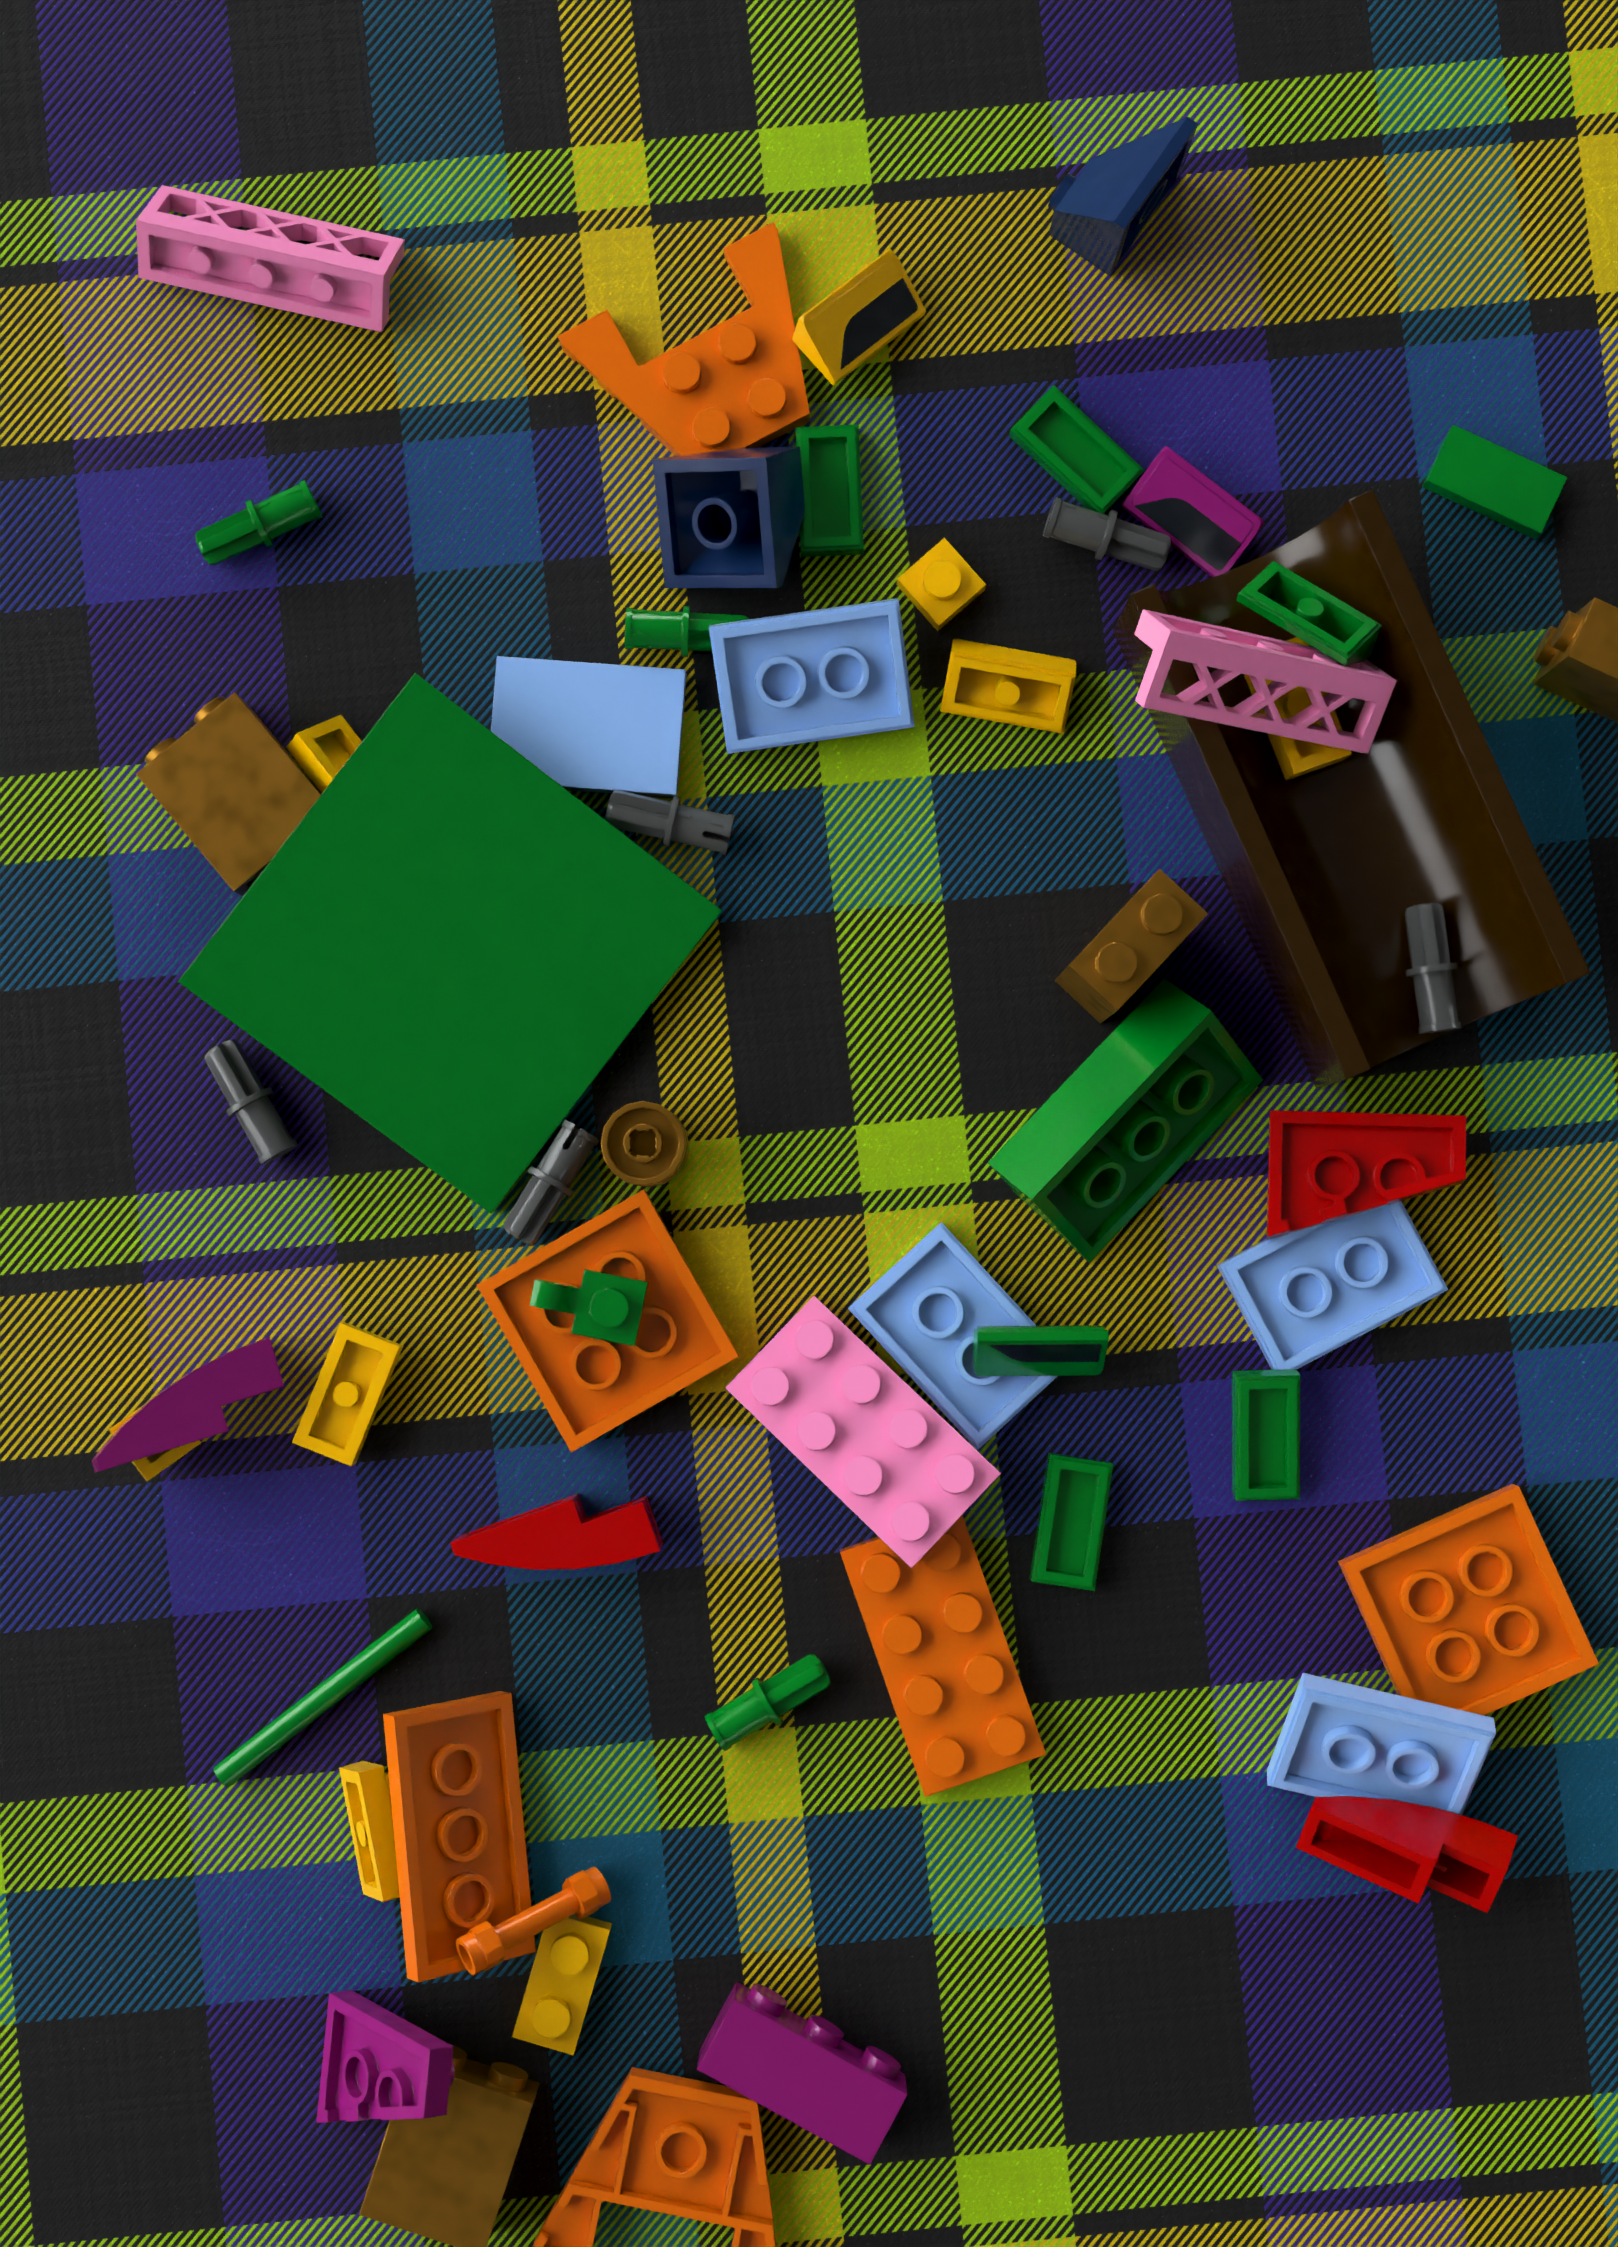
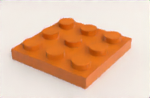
(599, 1382)
(1470, 1607)

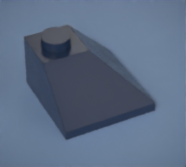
(1118, 194)
(729, 516)

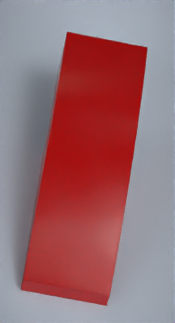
(564, 1537)
(1410, 1847)

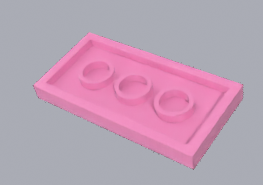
(863, 1431)

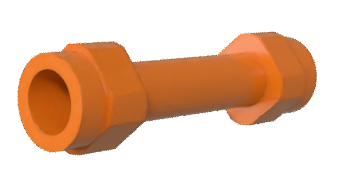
(486, 1945)

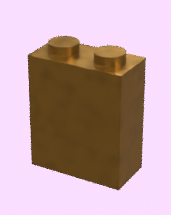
(1582, 658)
(230, 789)
(1131, 946)
(453, 2168)

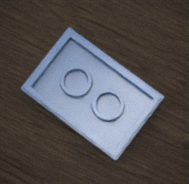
(812, 675)
(593, 722)
(1331, 1283)
(927, 1321)
(1378, 1746)

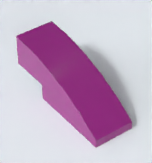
(192, 1405)

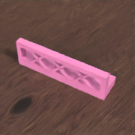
(266, 261)
(1260, 658)

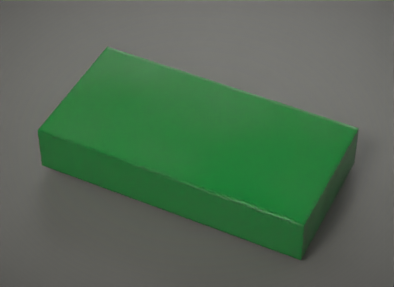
(1076, 452)
(1494, 482)
(831, 491)
(1266, 1434)
(1071, 1521)

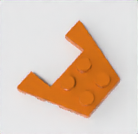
(722, 387)
(674, 2152)

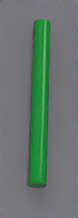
(322, 1698)

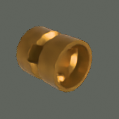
(644, 1144)

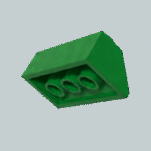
(1127, 1119)

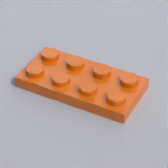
(944, 1659)
(456, 1826)

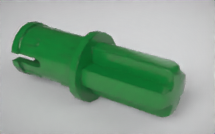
(257, 524)
(672, 629)
(768, 1701)

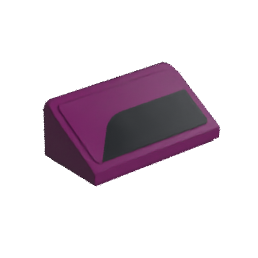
(1193, 512)

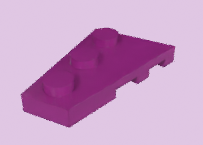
(380, 2065)

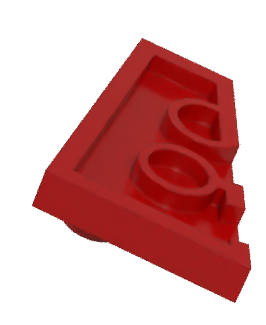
(1356, 1162)

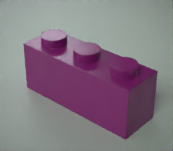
(804, 2070)

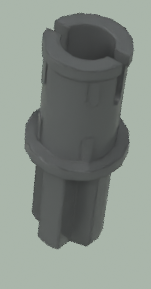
(1107, 535)
(670, 821)
(1431, 968)
(249, 1101)
(549, 1183)

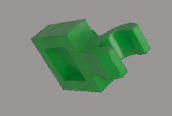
(603, 1306)

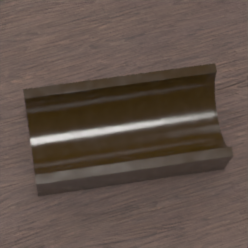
(1345, 849)

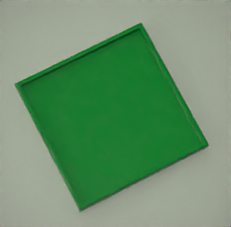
(450, 944)

